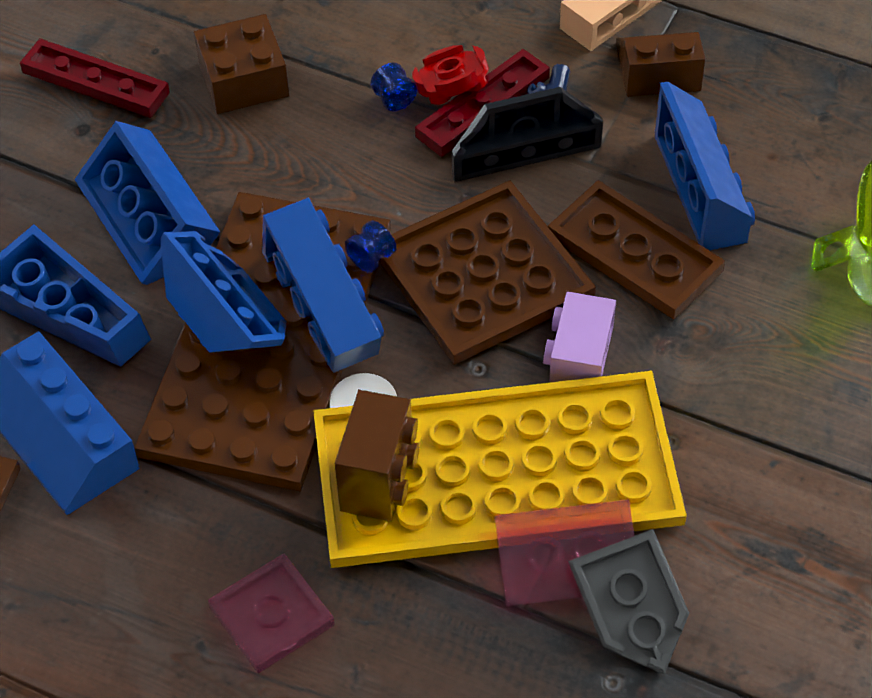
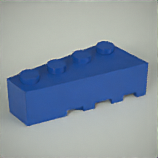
(320, 284)
(65, 299)

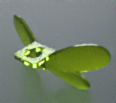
(856, 242)

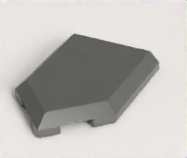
(633, 599)

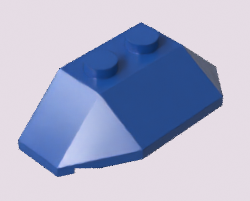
(217, 296)

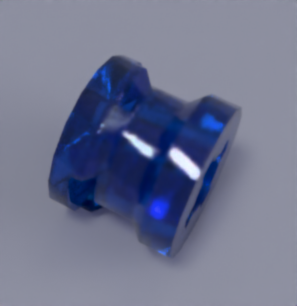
(393, 86)
(370, 246)

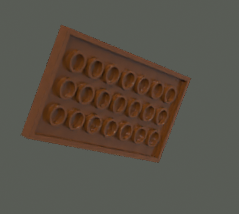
(254, 407)

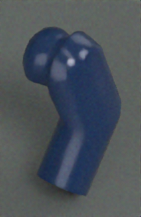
(559, 78)

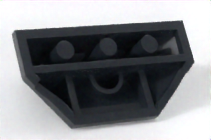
(525, 133)

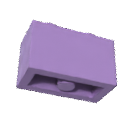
(581, 338)

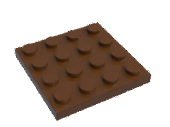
(483, 271)

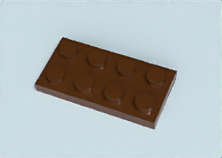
(636, 249)

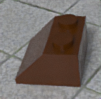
(660, 59)

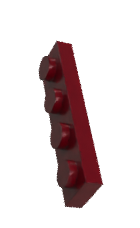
(95, 77)
(510, 79)

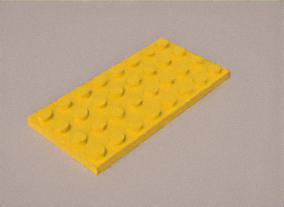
(507, 456)

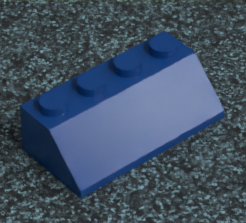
(701, 170)
(140, 197)
(60, 426)

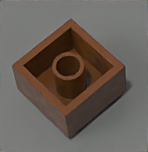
(241, 63)
(376, 455)

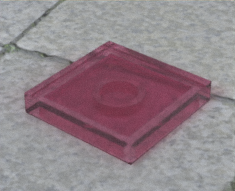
(271, 612)

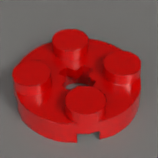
(451, 73)

